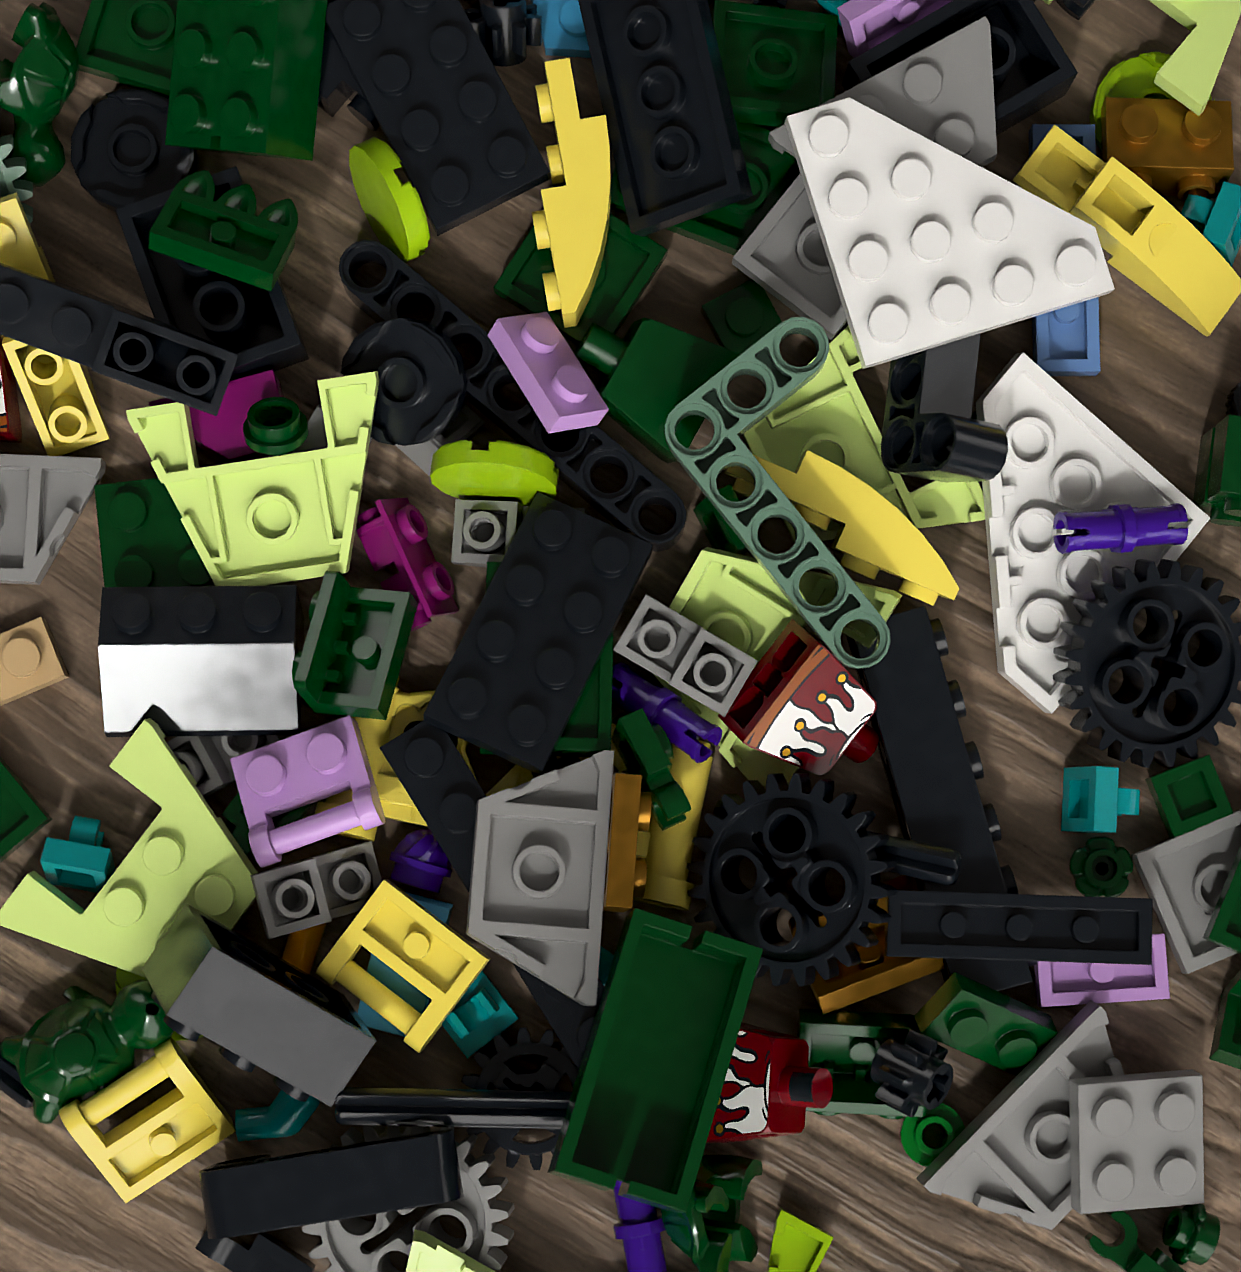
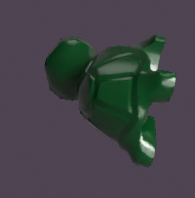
(37, 90)
(84, 1045)
(710, 1226)

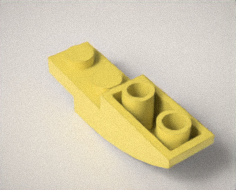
(578, 213)
(1137, 227)
(54, 387)
(871, 530)

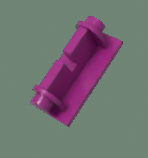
(398, 535)

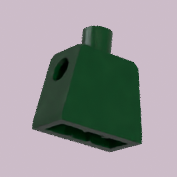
(650, 376)

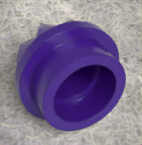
(420, 861)

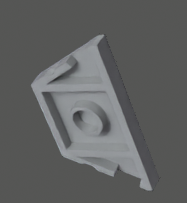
(936, 93)
(39, 509)
(543, 874)
(1019, 1145)

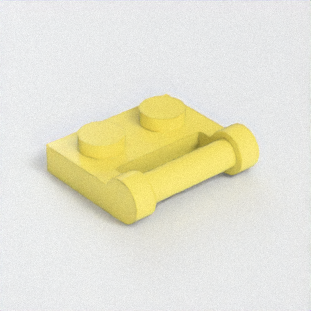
(414, 947)
(158, 1136)

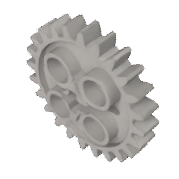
(477, 1210)

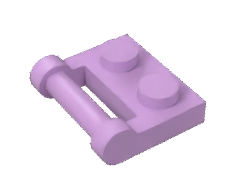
(301, 773)

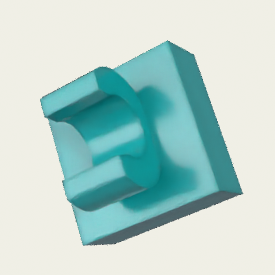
(1218, 220)
(1094, 800)
(81, 860)
(479, 1016)

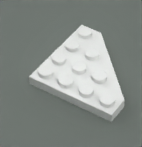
(931, 240)
(1056, 463)

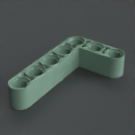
(768, 500)

